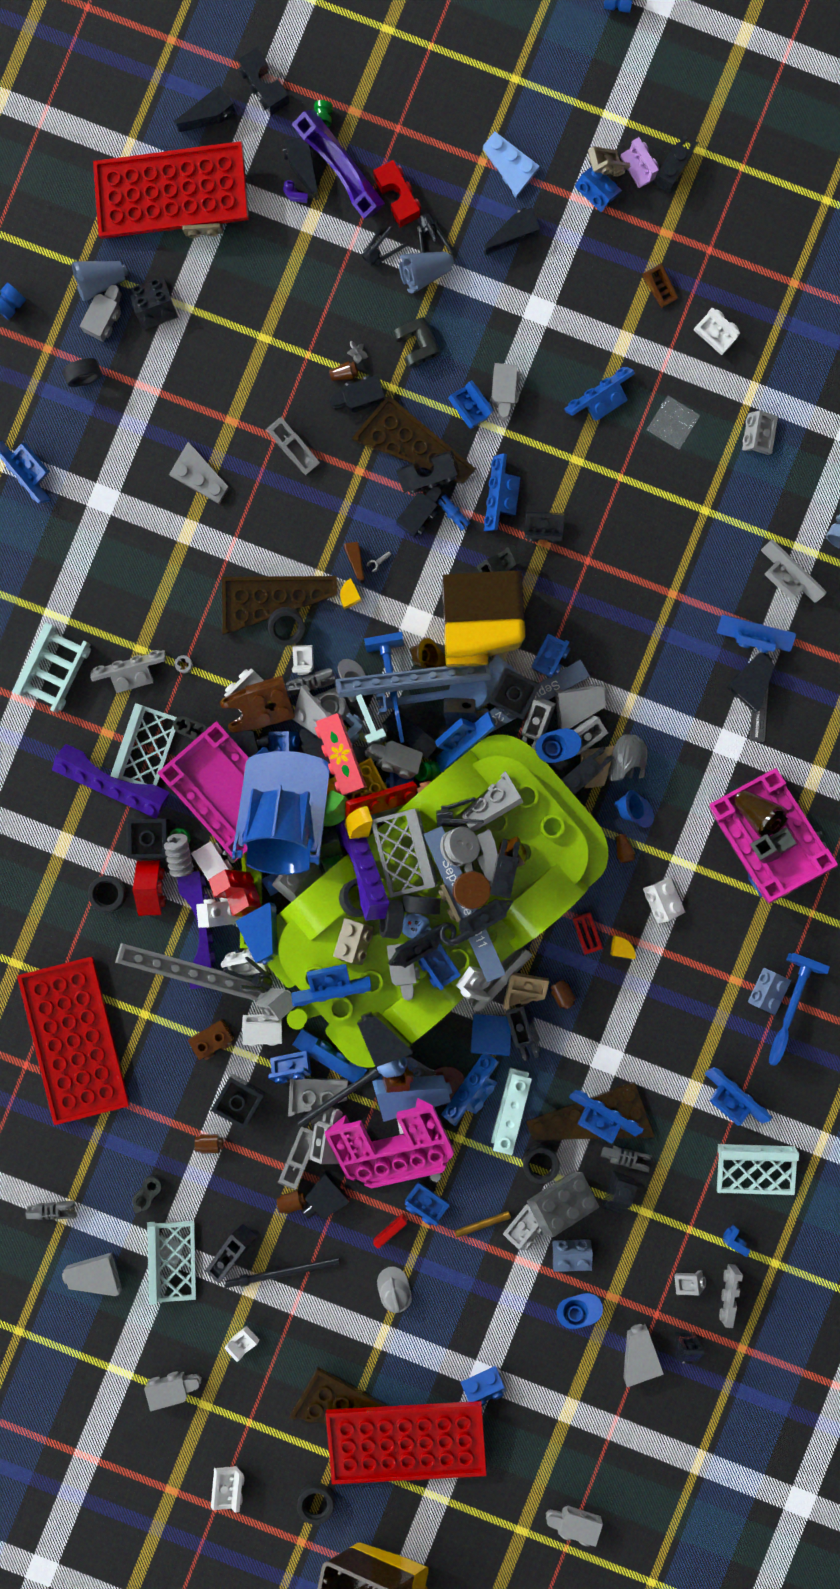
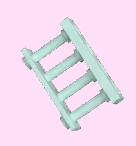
(32, 667)
(511, 1111)

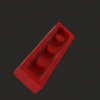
(383, 799)

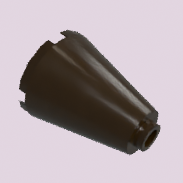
(761, 813)

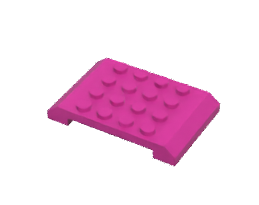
(210, 782)
(797, 865)

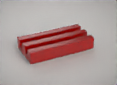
(592, 948)
(390, 1231)

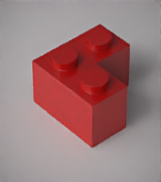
(149, 888)
(238, 889)

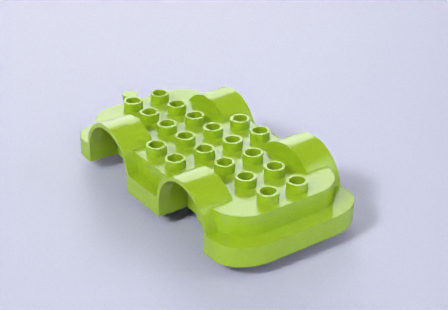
(561, 862)

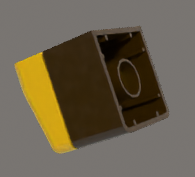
(481, 616)
(371, 1568)

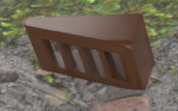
(665, 282)
(354, 555)

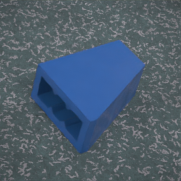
(260, 933)

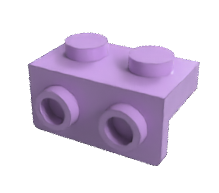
(643, 167)

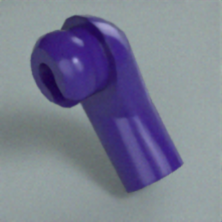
(292, 193)

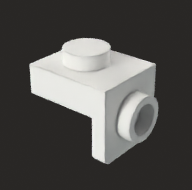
(303, 659)
(241, 1343)

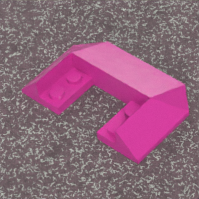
(415, 1154)

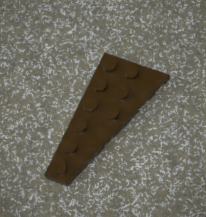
(403, 436)
(256, 598)
(563, 1122)
(327, 1393)

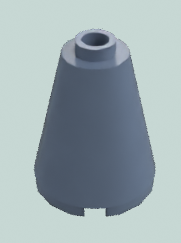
(424, 268)
(97, 276)

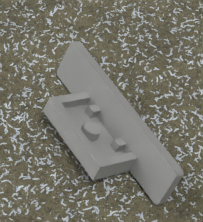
(790, 575)
(130, 673)

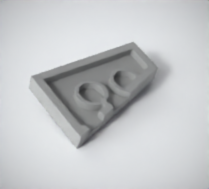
(198, 475)
(309, 710)
(496, 802)
(313, 1092)
(732, 1290)

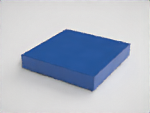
(490, 1035)

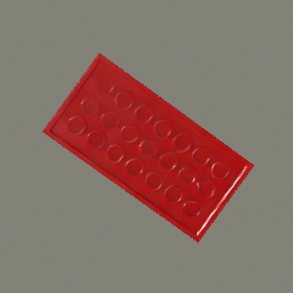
(170, 190)
(73, 1040)
(406, 1442)

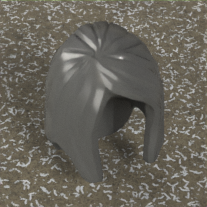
(628, 753)

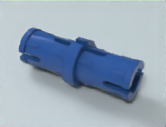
(453, 512)

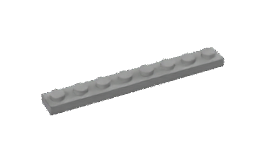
(184, 971)

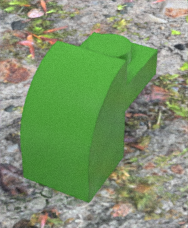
(334, 808)

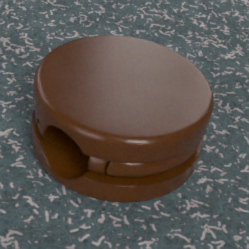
(471, 890)

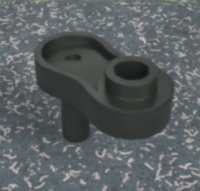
(143, 1198)

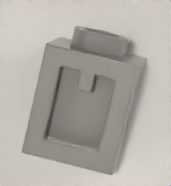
(690, 1283)

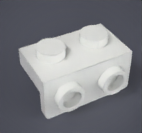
(717, 331)
(664, 900)
(238, 963)
(227, 1488)

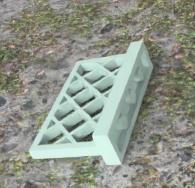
(375, 736)
(128, 742)
(761, 1154)
(154, 1262)

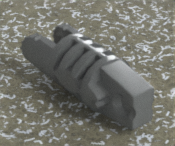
(313, 681)
(626, 1157)
(51, 1211)

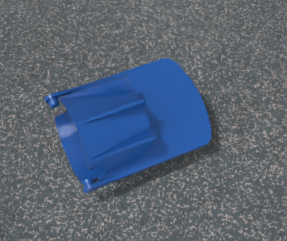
(282, 812)

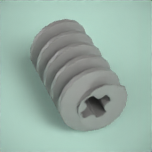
(178, 855)

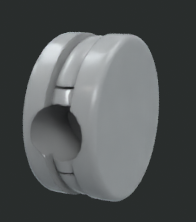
(459, 846)

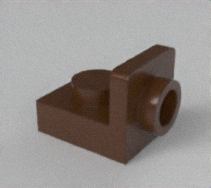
(398, 1083)

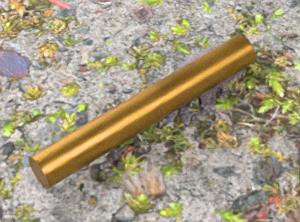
(482, 1224)

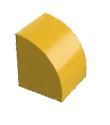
(349, 595)
(359, 823)
(622, 948)

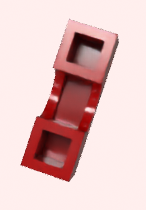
(390, 179)

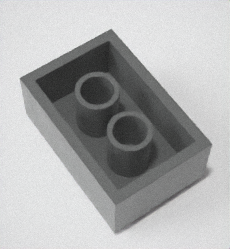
(563, 1204)

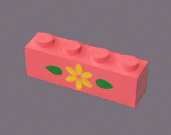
(341, 755)

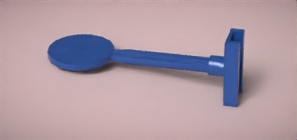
(384, 644)
(806, 966)

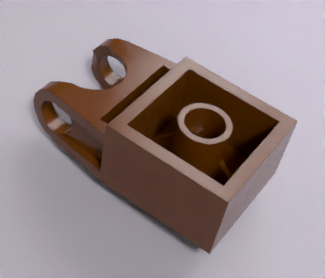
(254, 706)

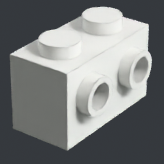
(210, 860)
(215, 913)
(260, 1030)

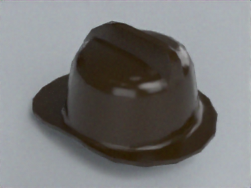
(427, 654)

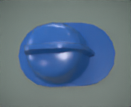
(558, 745)
(635, 808)
(579, 1311)

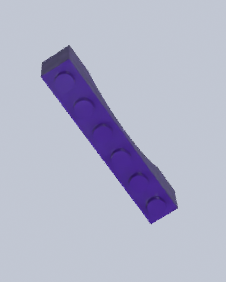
(319, 137)
(142, 797)
(371, 889)
(192, 890)

